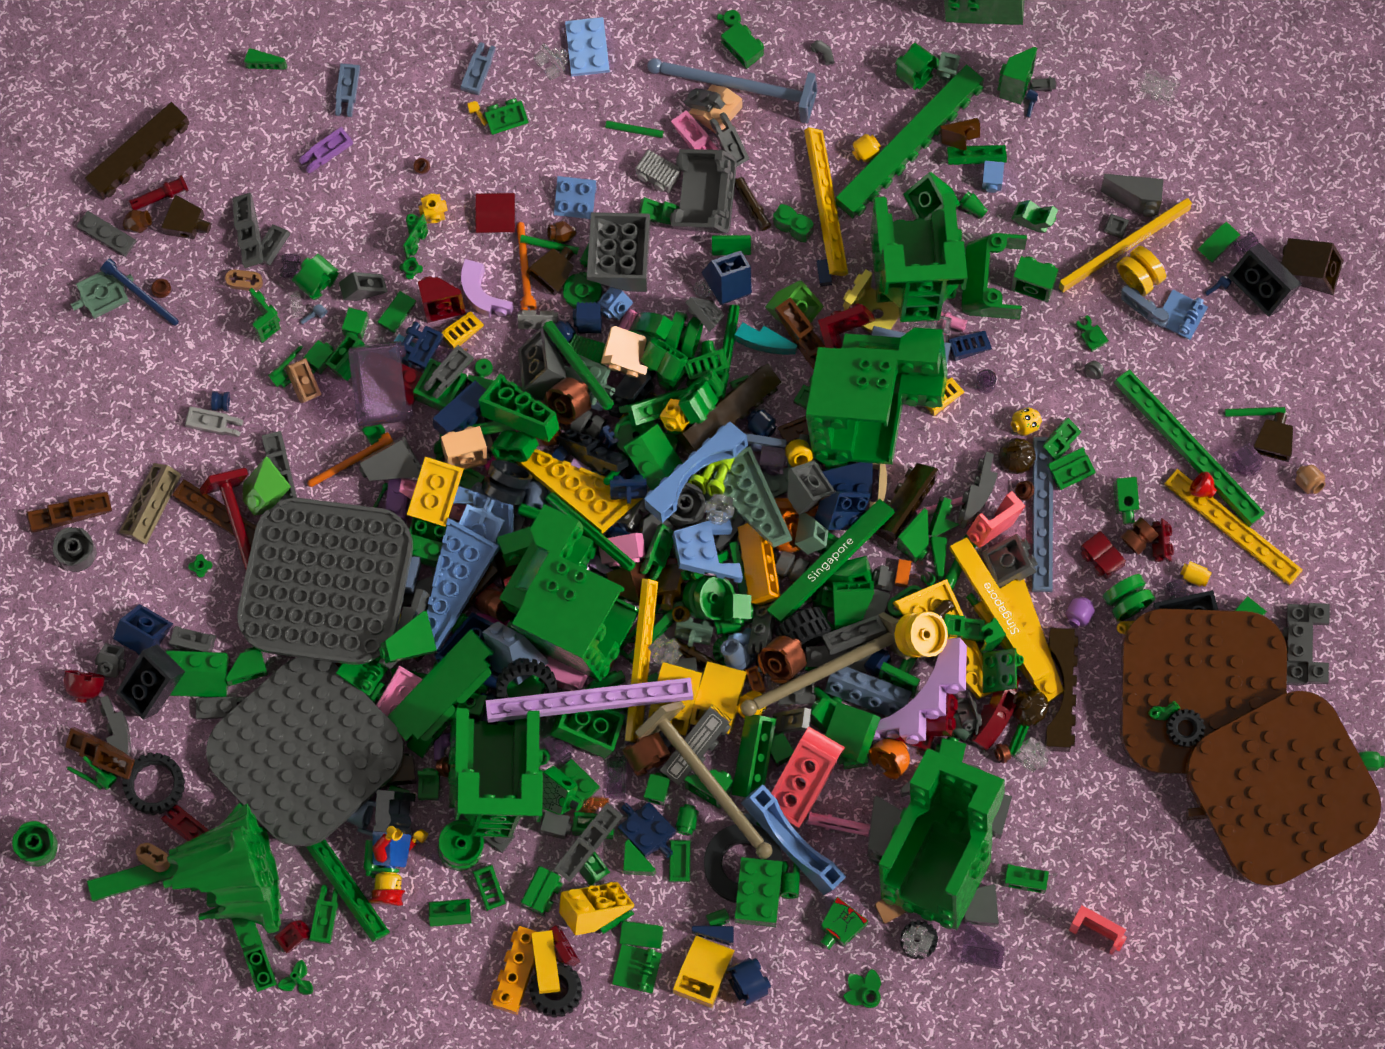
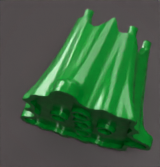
(234, 870)

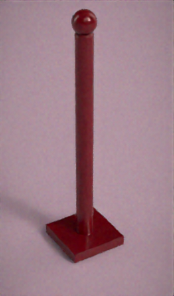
(225, 482)

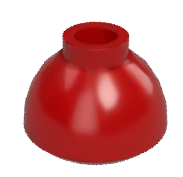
(1203, 486)

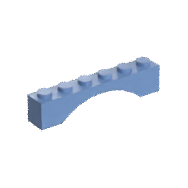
(723, 445)
(768, 814)

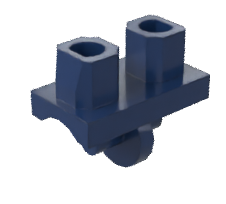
(628, 488)

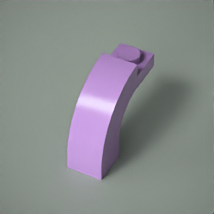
(471, 279)

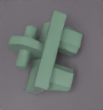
(694, 632)

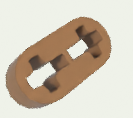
(243, 284)
(150, 860)

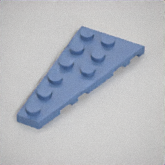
(458, 572)

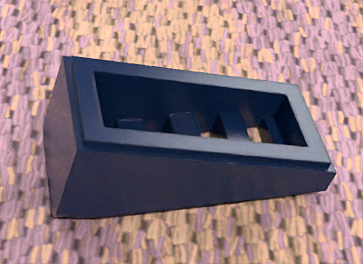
(972, 351)
(720, 934)

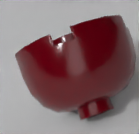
(83, 685)

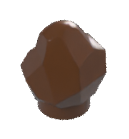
(137, 221)
(561, 232)

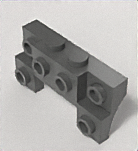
(1299, 643)

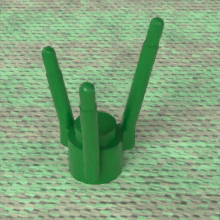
(279, 375)
(104, 778)

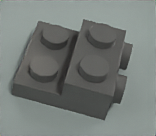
(1010, 560)

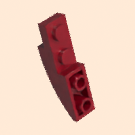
(995, 717)

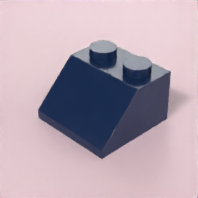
(141, 629)

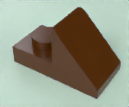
(958, 133)

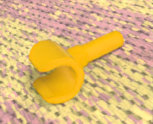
(474, 107)

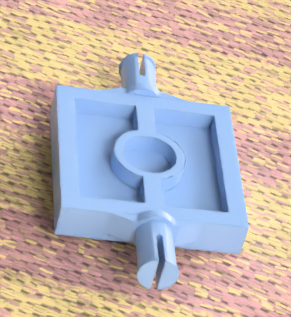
(482, 520)

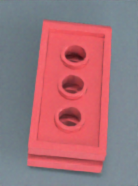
(824, 754)

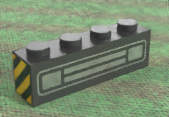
(700, 740)

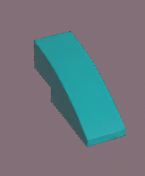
(764, 341)

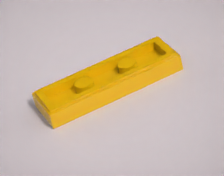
(545, 962)

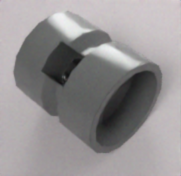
(582, 423)
(791, 567)

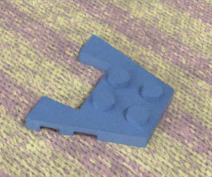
(499, 508)
(698, 553)

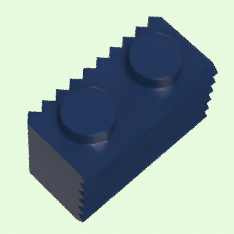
(588, 318)

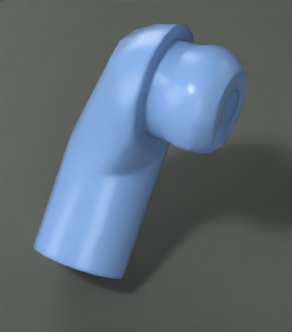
(743, 637)

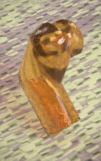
(593, 804)

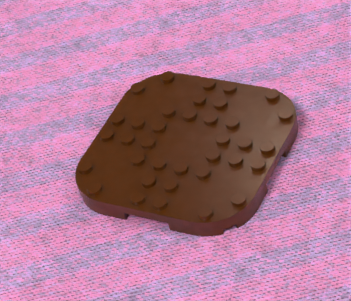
(1204, 663)
(1283, 788)

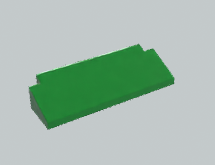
(449, 681)

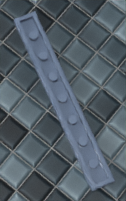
(1042, 518)

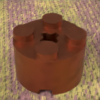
(568, 400)
(782, 659)
(646, 754)

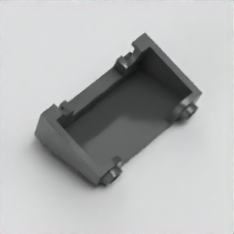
(705, 190)

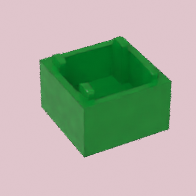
(449, 394)

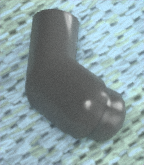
(820, 46)

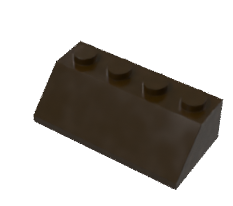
(907, 500)

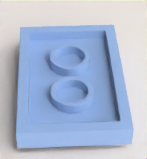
(587, 46)

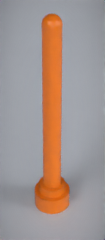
(527, 300)
(383, 441)

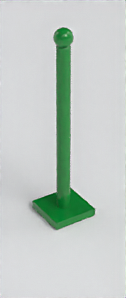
(901, 676)

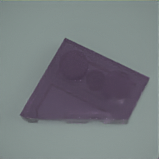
(981, 949)

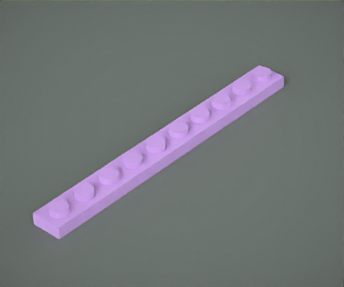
(590, 699)

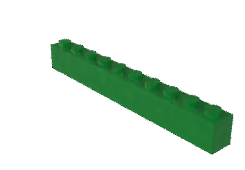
(910, 141)

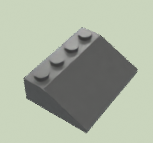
(619, 250)

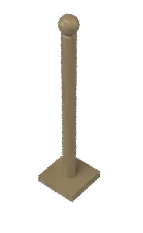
(750, 707)
(661, 721)

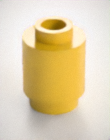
(1195, 574)

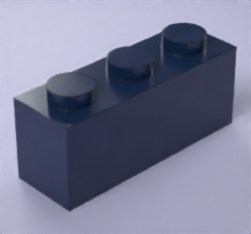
(460, 411)

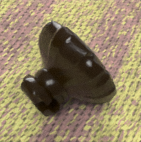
(1021, 460)
(1030, 707)

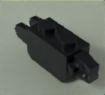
(631, 391)

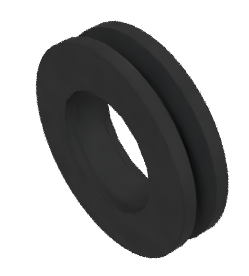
(717, 849)

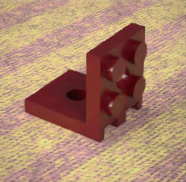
(843, 321)

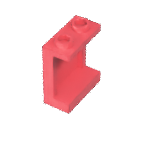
(1007, 513)
(1100, 925)

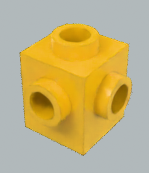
(433, 208)
(673, 417)

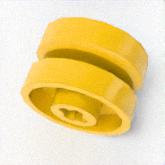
(1141, 270)
(921, 634)

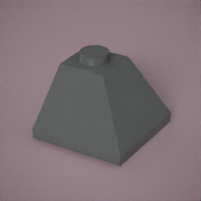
(807, 487)

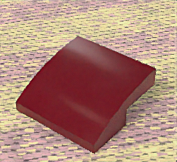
(495, 212)

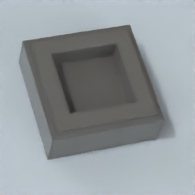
(1116, 226)

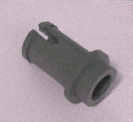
(1044, 84)

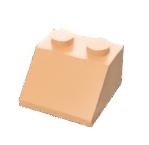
(732, 106)
(465, 448)

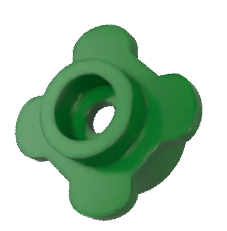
(411, 262)
(206, 565)

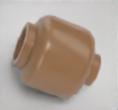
(1310, 479)

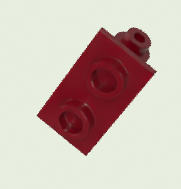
(1164, 548)

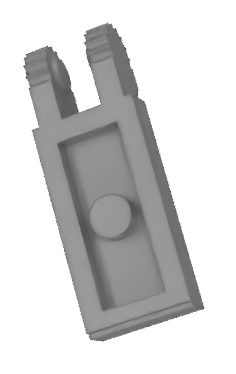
(212, 421)

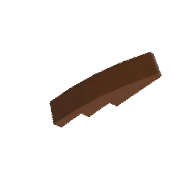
(800, 330)
(69, 512)
(100, 753)

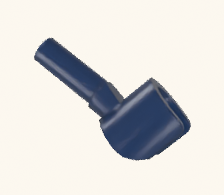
(1032, 96)
(1224, 282)

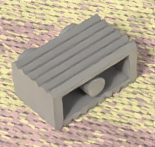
(658, 171)

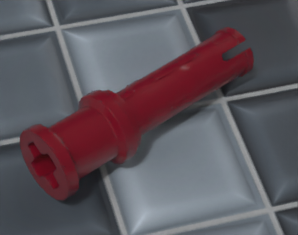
(167, 190)

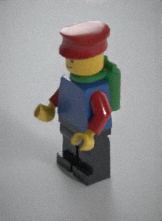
(390, 845)

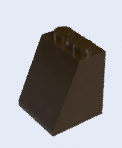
(1313, 264)

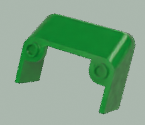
(977, 298)

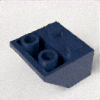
(729, 277)
(841, 509)

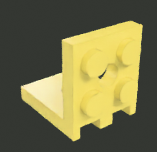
(864, 294)

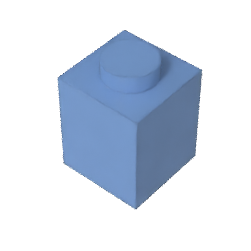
(993, 176)

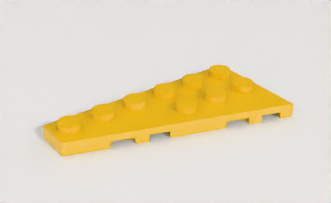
(579, 489)
(925, 601)
(1021, 603)

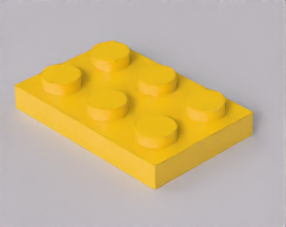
(435, 491)

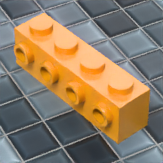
(758, 566)
(516, 973)

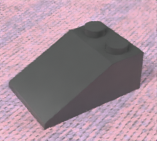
(1136, 193)
(540, 365)

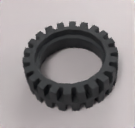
(521, 669)
(167, 803)

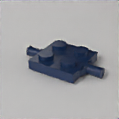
(647, 830)

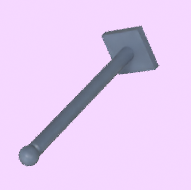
(805, 98)

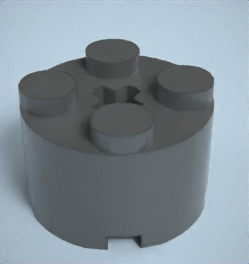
(694, 512)
(78, 559)

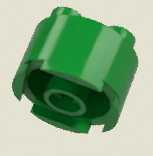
(916, 66)
(315, 276)
(24, 841)

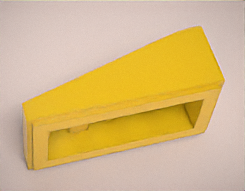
(466, 334)
(947, 401)

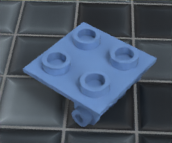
(575, 197)
(1184, 313)

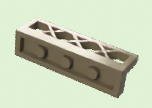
(152, 503)

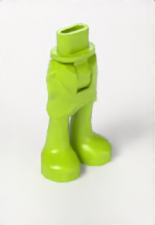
(716, 485)

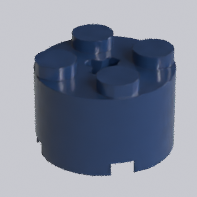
(748, 981)

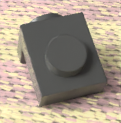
(883, 578)

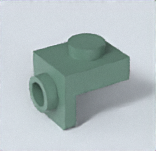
(947, 66)

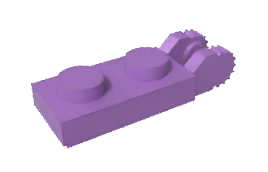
(326, 149)

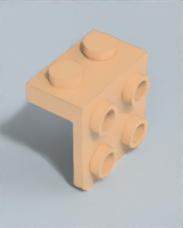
(624, 352)

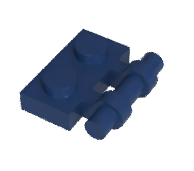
(425, 346)

